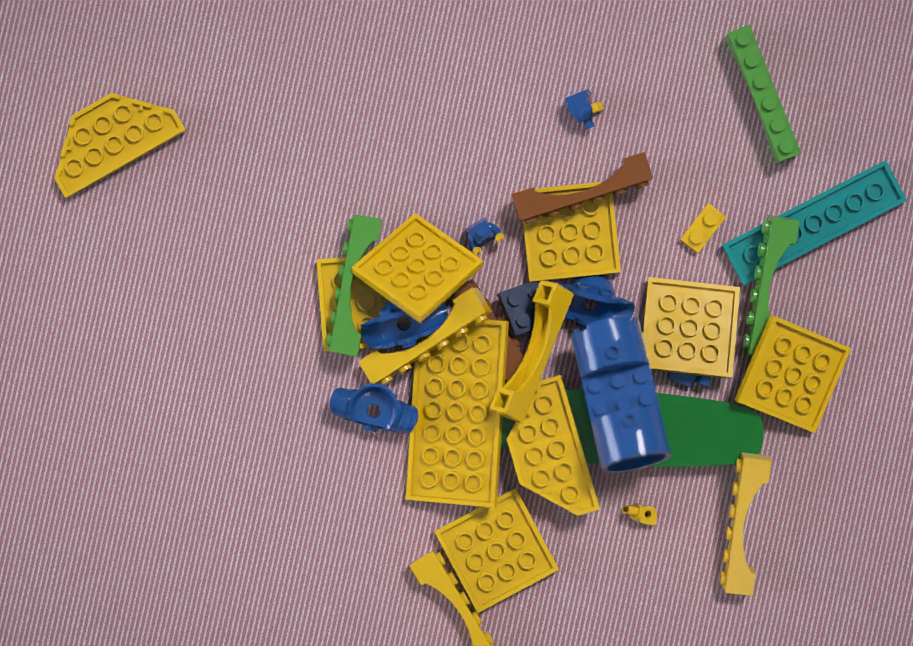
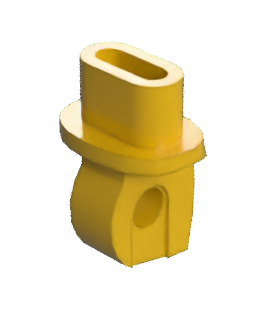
(637, 513)

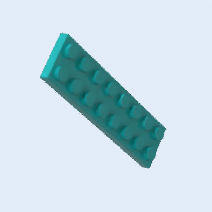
(823, 218)

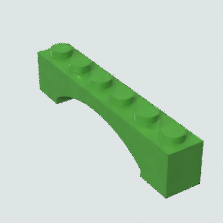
(769, 107)
(364, 233)
(778, 235)

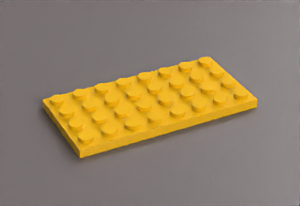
(456, 434)

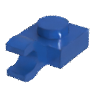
(686, 379)

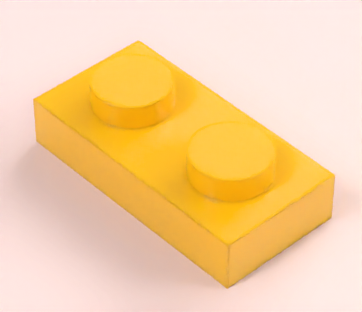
(703, 228)

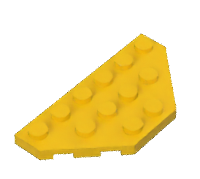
(110, 137)
(550, 452)

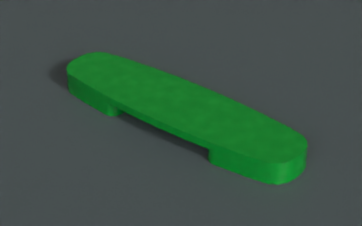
(696, 429)

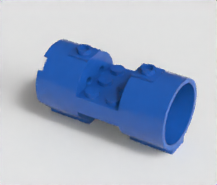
(620, 395)

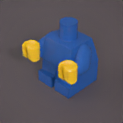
(583, 108)
(481, 232)

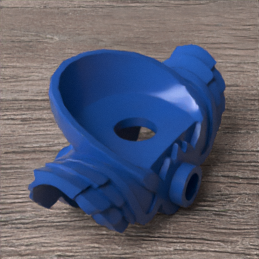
(599, 289)
(384, 332)
(353, 406)

